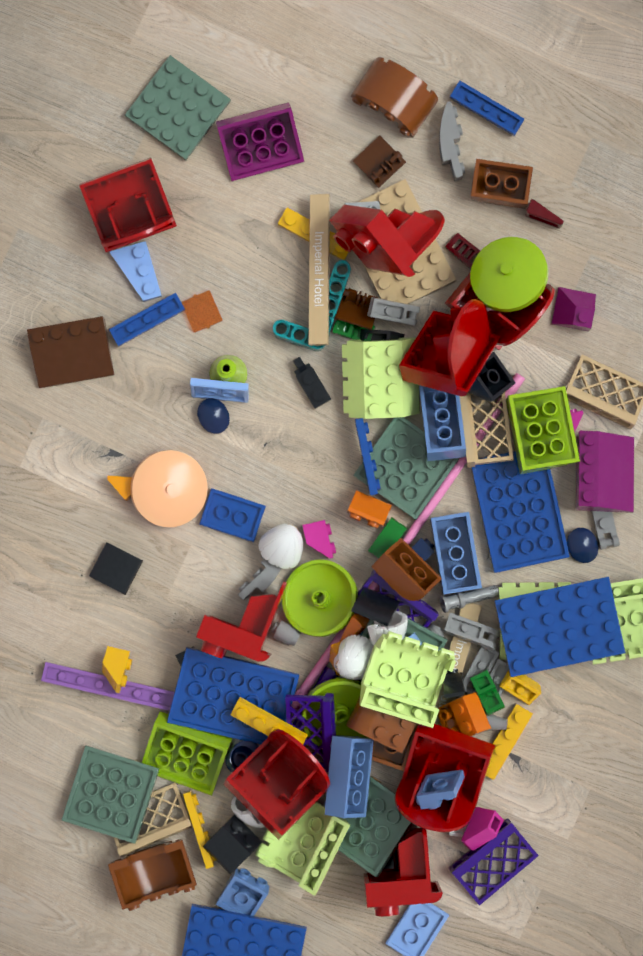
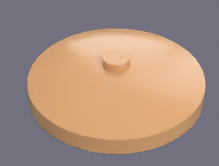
(169, 488)

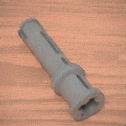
(461, 599)

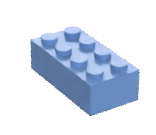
(442, 424)
(455, 553)
(349, 776)

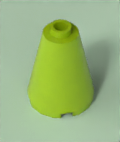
(237, 370)

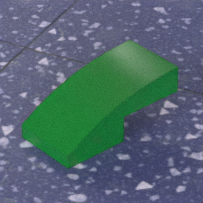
(349, 330)
(389, 535)
(487, 692)

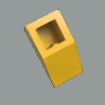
(115, 665)

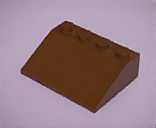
(71, 352)

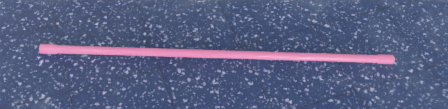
(409, 537)

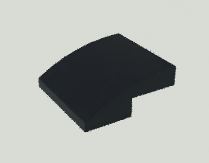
(116, 568)
(375, 606)

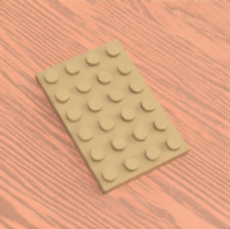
(430, 268)

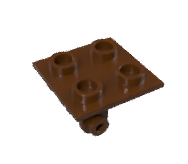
(379, 161)
(355, 308)

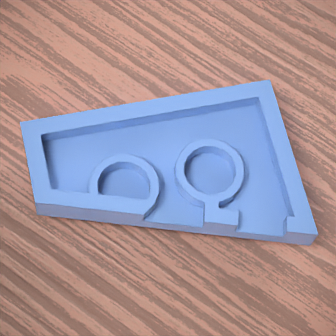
(139, 270)

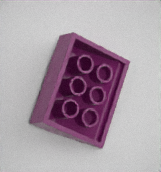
(260, 141)
(605, 472)

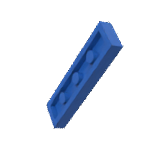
(486, 108)
(147, 319)
(366, 449)

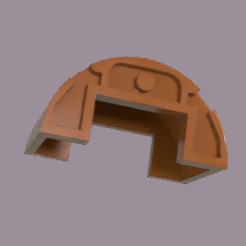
(396, 94)
(152, 873)

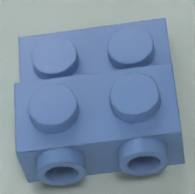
(439, 787)
(243, 893)

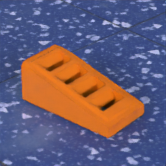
(355, 626)

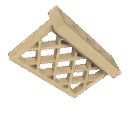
(599, 406)
(470, 432)
(162, 832)

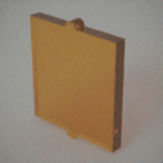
(202, 311)

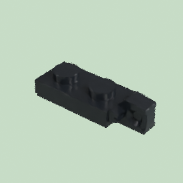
(311, 383)

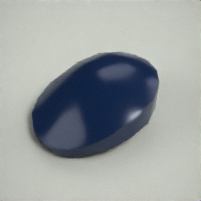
(213, 415)
(582, 545)
(239, 753)

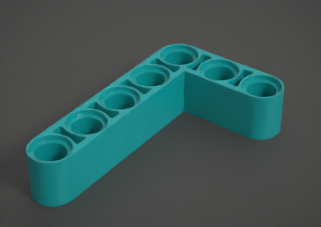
(334, 297)

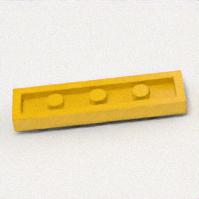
(300, 226)
(264, 721)
(507, 738)
(197, 820)

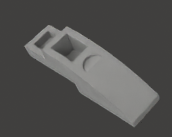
(448, 135)
(262, 579)

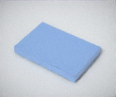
(219, 390)
(417, 929)

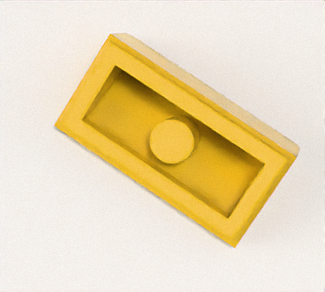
(521, 687)

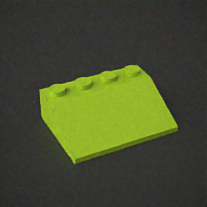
(542, 429)
(186, 754)

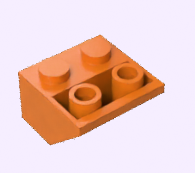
(369, 509)
(464, 715)

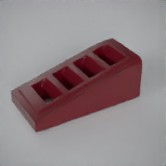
(542, 214)
(475, 250)

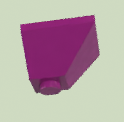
(574, 309)

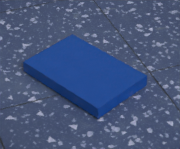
(232, 515)

